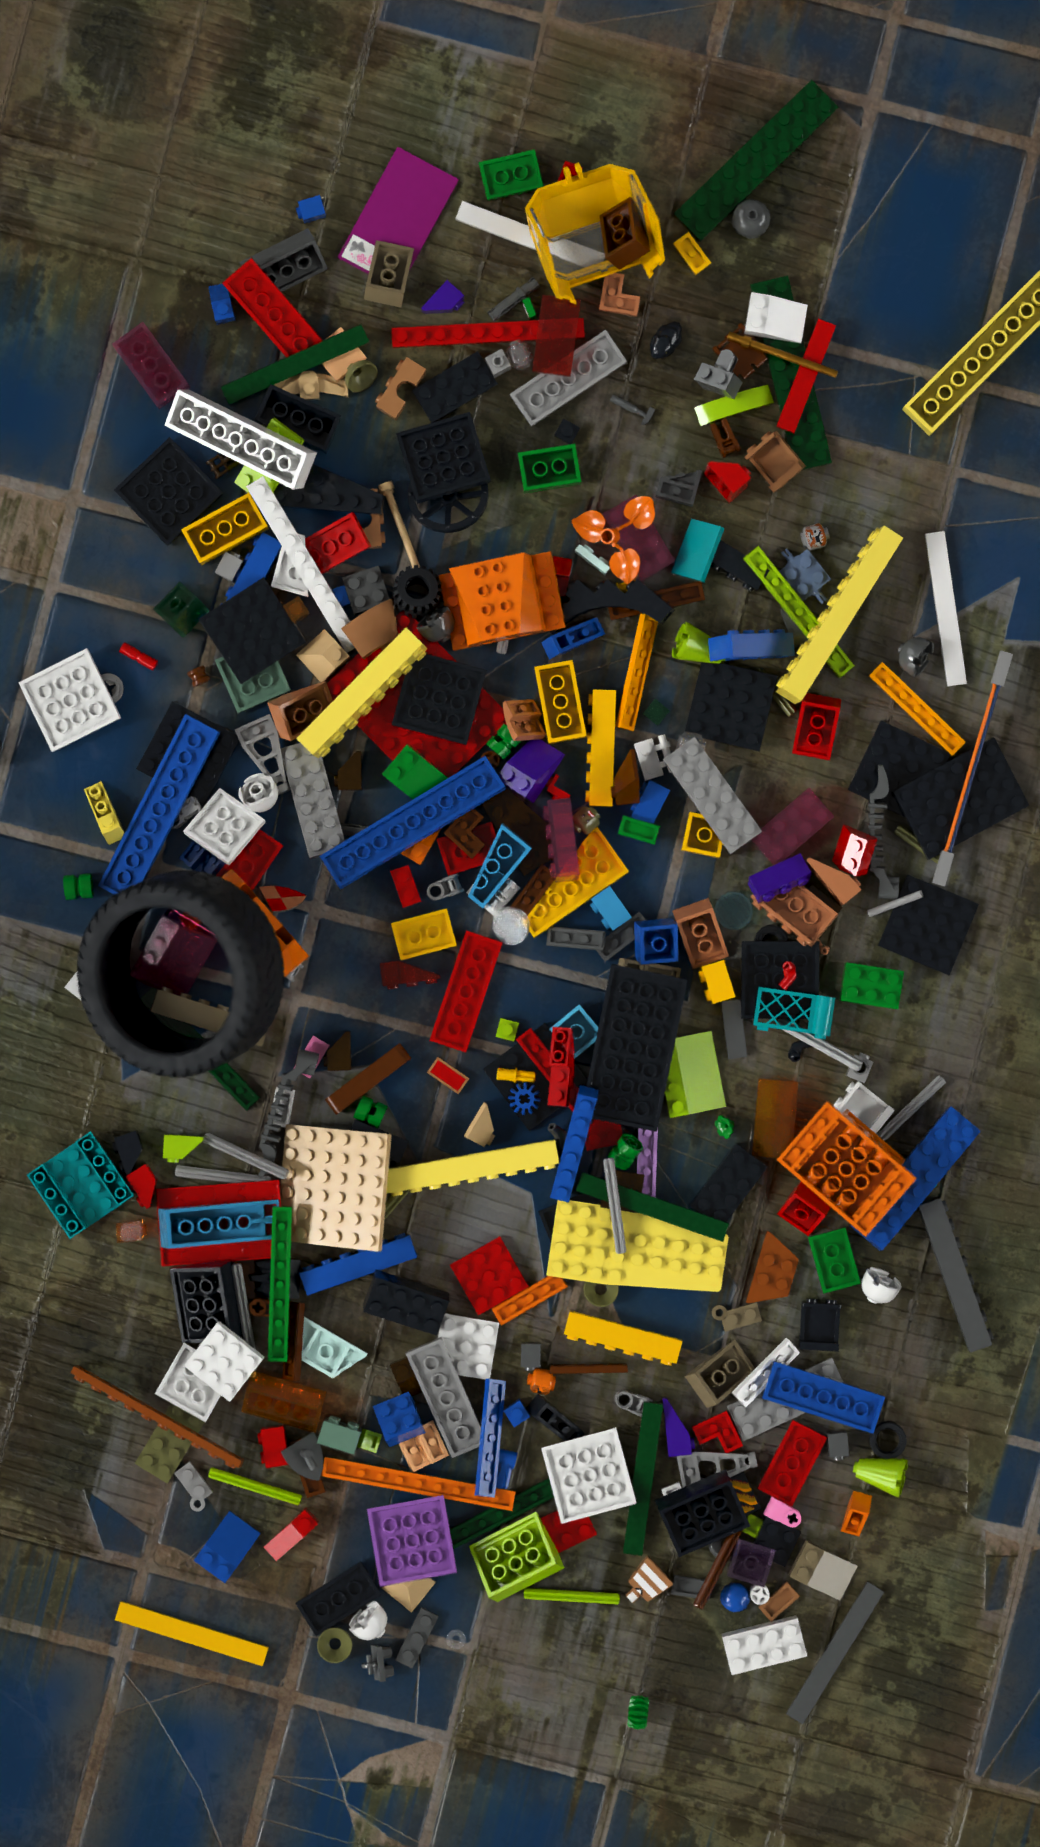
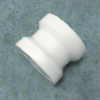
(761, 1596)

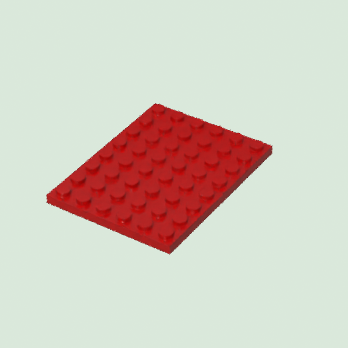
(377, 724)

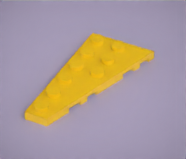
(598, 870)

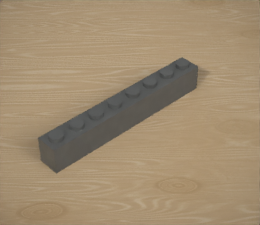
(954, 1274)

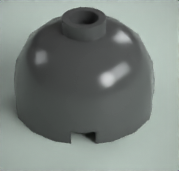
(751, 218)
(437, 626)
(914, 655)

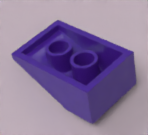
(531, 769)

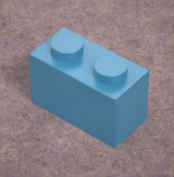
(610, 908)

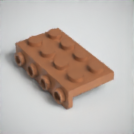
(799, 913)

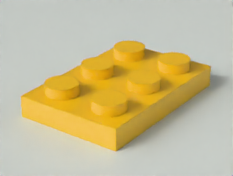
(423, 934)

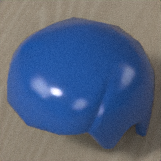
(735, 1597)

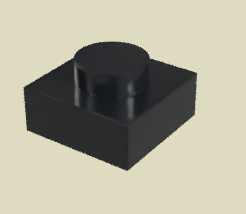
(567, 431)

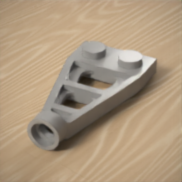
(258, 730)
(689, 1464)

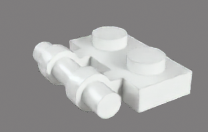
(648, 757)

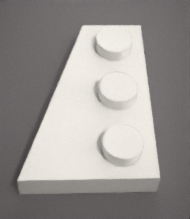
(286, 575)

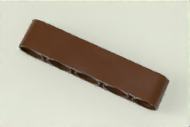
(368, 1078)

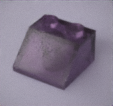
(750, 1562)

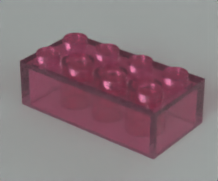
(150, 365)
(646, 542)
(792, 827)
(562, 840)

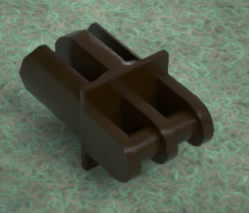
(215, 468)

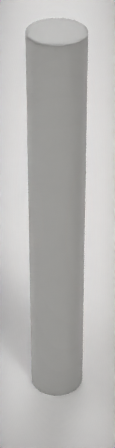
(895, 903)

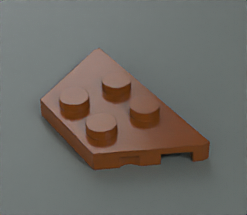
(773, 1271)

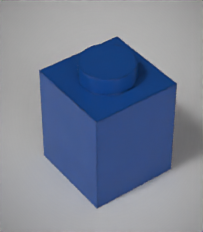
(311, 209)
(516, 1412)

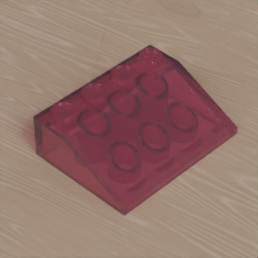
(174, 953)

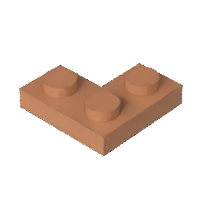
(614, 301)

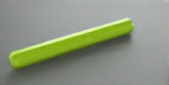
(255, 1486)
(571, 1596)

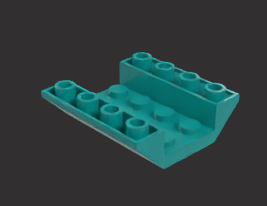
(80, 1185)

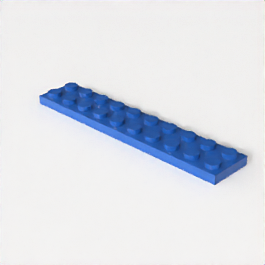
(160, 805)
(412, 822)

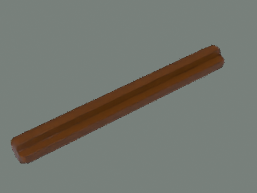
(716, 1570)

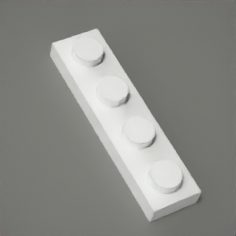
(757, 1379)

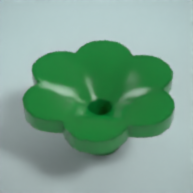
(724, 1126)

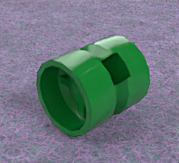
(502, 742)
(78, 886)
(363, 1110)
(626, 1150)

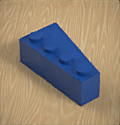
(751, 645)

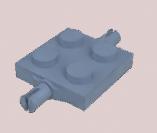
(805, 575)

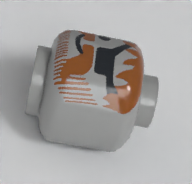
(814, 536)

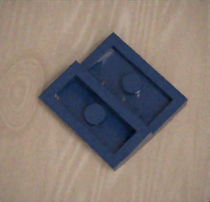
(201, 859)

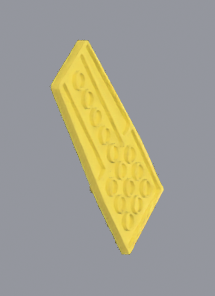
(654, 1256)

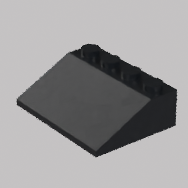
(203, 1297)
(702, 1513)

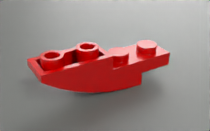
(561, 1066)

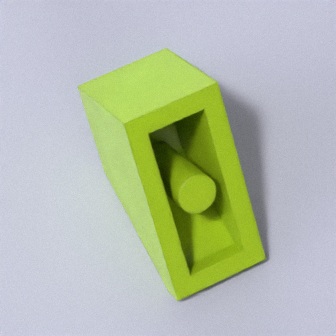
(179, 1146)

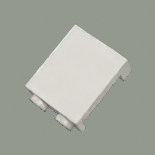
(864, 1106)

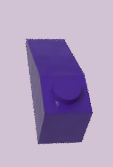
(677, 1436)

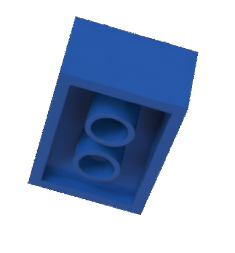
(227, 1546)

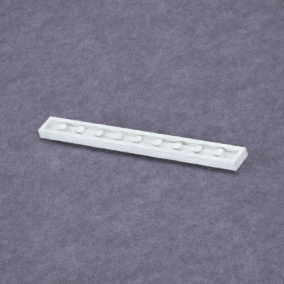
(301, 559)

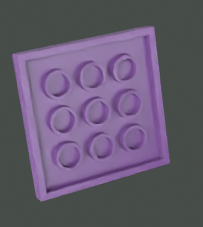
(411, 1541)

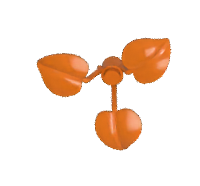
(591, 528)

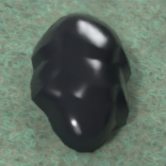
(666, 340)

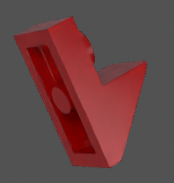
(562, 570)

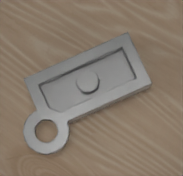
(194, 1485)

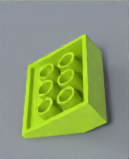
(694, 1076)
(516, 1557)

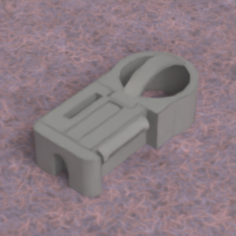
(188, 810)

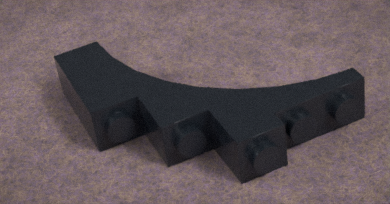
(637, 597)

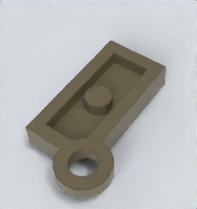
(738, 1316)

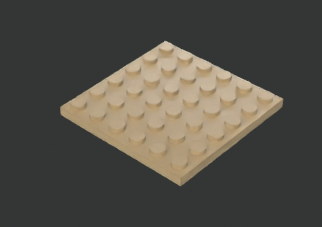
(336, 1186)

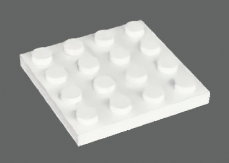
(69, 700)
(588, 1475)

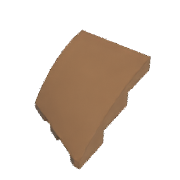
(373, 629)

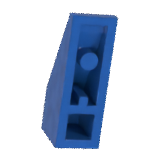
(572, 638)

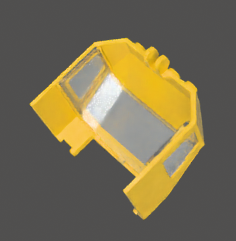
(568, 228)

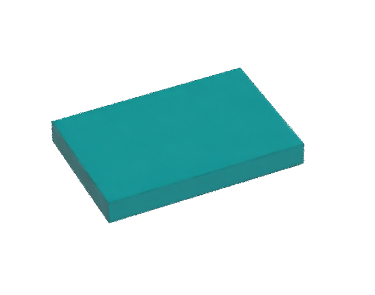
(697, 550)

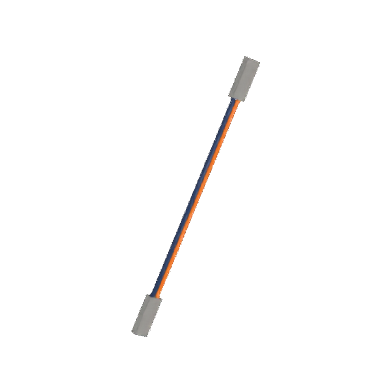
(998, 678)

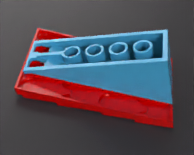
(216, 1222)

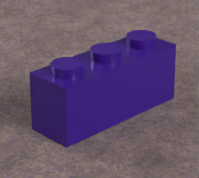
(779, 878)

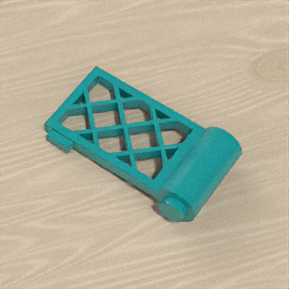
(819, 1019)

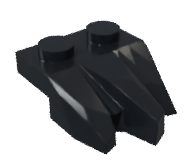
(263, 1278)

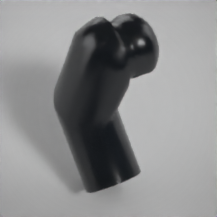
(796, 1050)

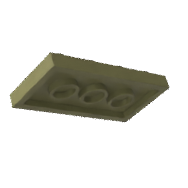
(164, 1449)

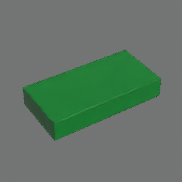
(638, 830)

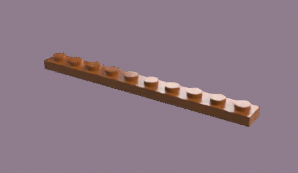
(164, 1421)

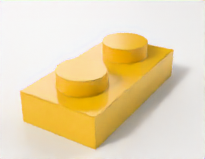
(692, 253)

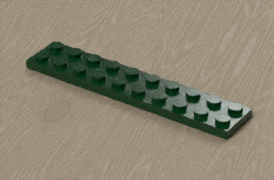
(755, 160)
(809, 437)

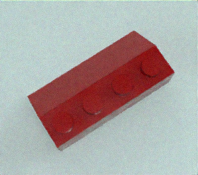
(728, 478)

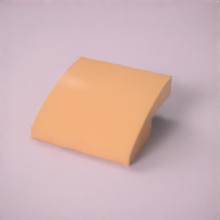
(338, 366)
(424, 1448)

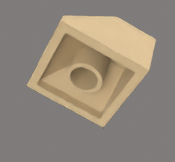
(323, 656)
(481, 1128)
(410, 1593)

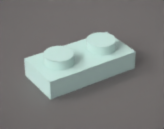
(599, 563)

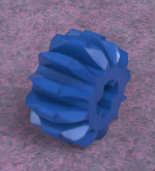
(522, 1092)

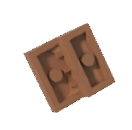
(523, 720)

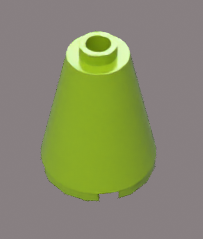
(692, 645)
(882, 1473)

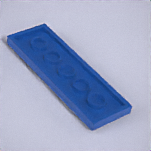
(823, 1397)

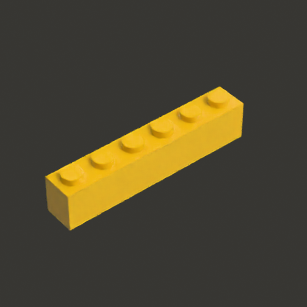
(602, 748)
(622, 1336)

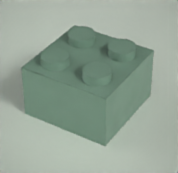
(339, 1434)

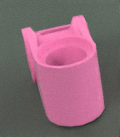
(779, 1511)

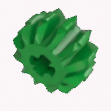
(638, 1712)

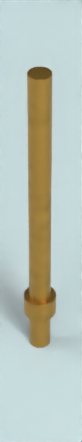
(747, 342)

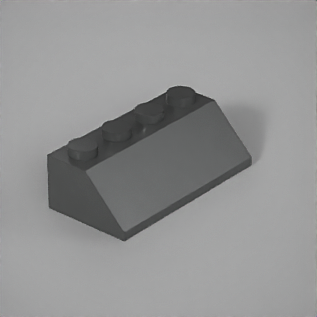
(291, 260)

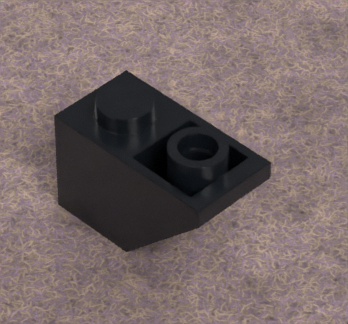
(129, 1148)

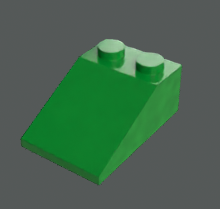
(413, 773)

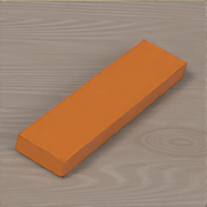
(528, 1298)

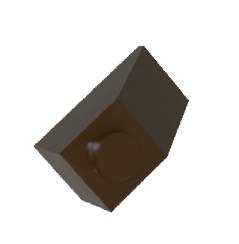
(350, 774)
(339, 1055)
(405, 1376)

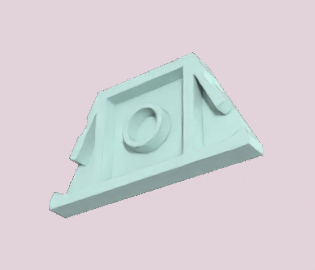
(327, 1350)

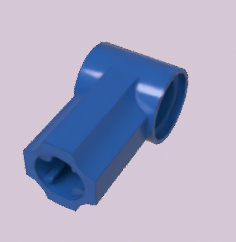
(505, 1465)

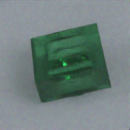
(656, 712)

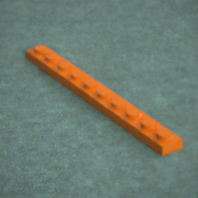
(414, 1483)

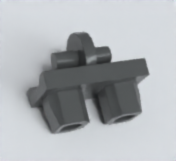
(376, 1663)

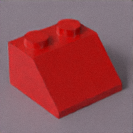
(854, 851)
(804, 1209)

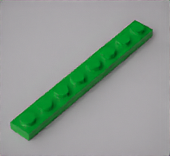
(279, 1283)

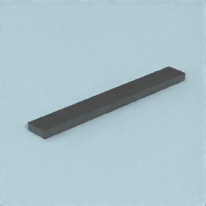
(834, 1652)

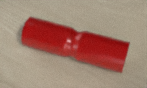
(140, 657)

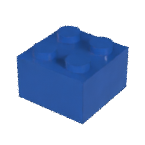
(656, 941)
(399, 1419)

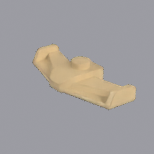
(309, 385)

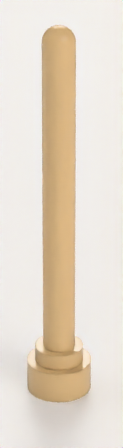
(387, 490)

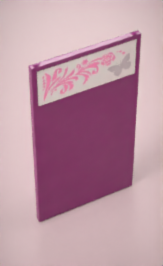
(399, 209)

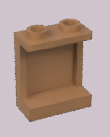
(775, 460)

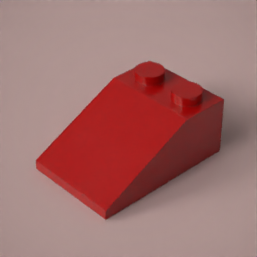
(816, 726)

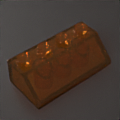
(774, 1117)
(283, 1401)

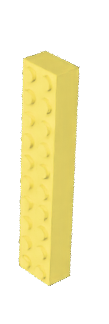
(977, 359)
(838, 616)
(472, 1166)

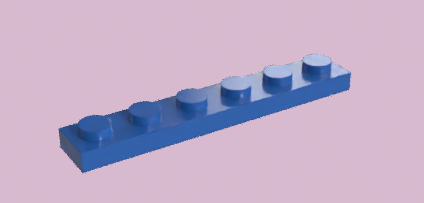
(490, 1438)

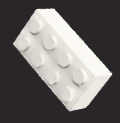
(764, 1645)

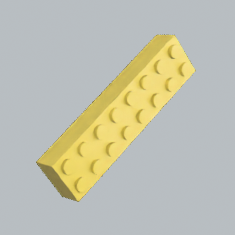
(362, 693)

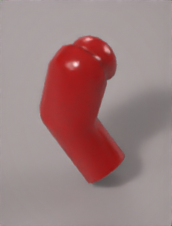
(789, 975)

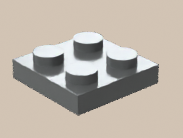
(365, 589)

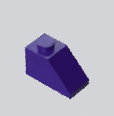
(444, 300)

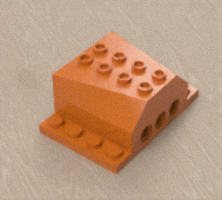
(502, 599)
(848, 1167)

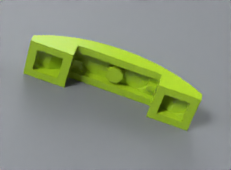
(726, 407)

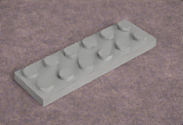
(550, 392)
(712, 795)
(312, 800)
(445, 1396)
(765, 1414)

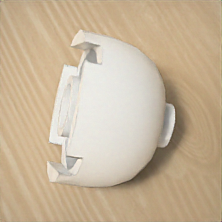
(258, 793)
(879, 1287)
(370, 1622)

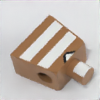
(647, 1581)

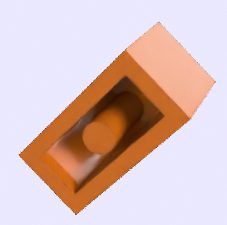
(856, 1513)

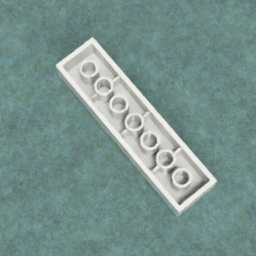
(240, 439)

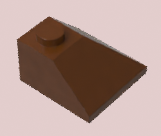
(626, 781)

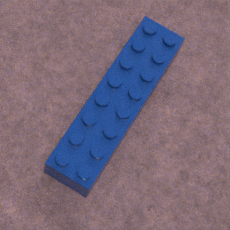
(929, 1163)

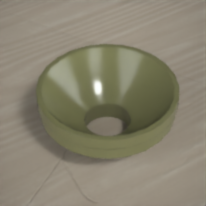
(363, 377)
(600, 1300)
(334, 1655)

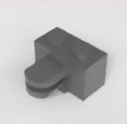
(720, 376)

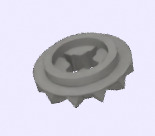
(112, 679)

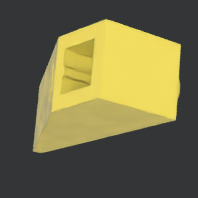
(104, 813)

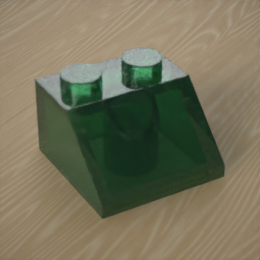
(181, 609)

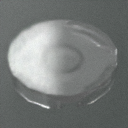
(511, 925)

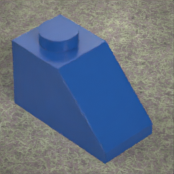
(221, 304)

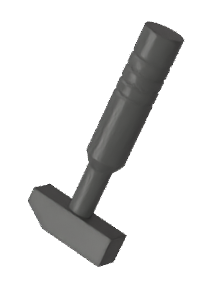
(633, 409)

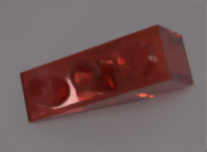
(400, 973)

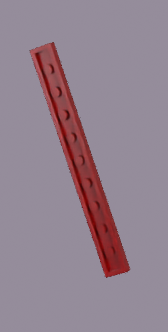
(470, 334)

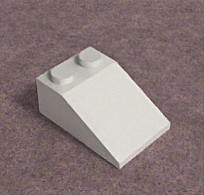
(775, 318)

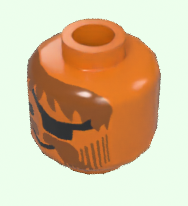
(541, 1381)

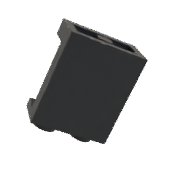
(819, 1325)

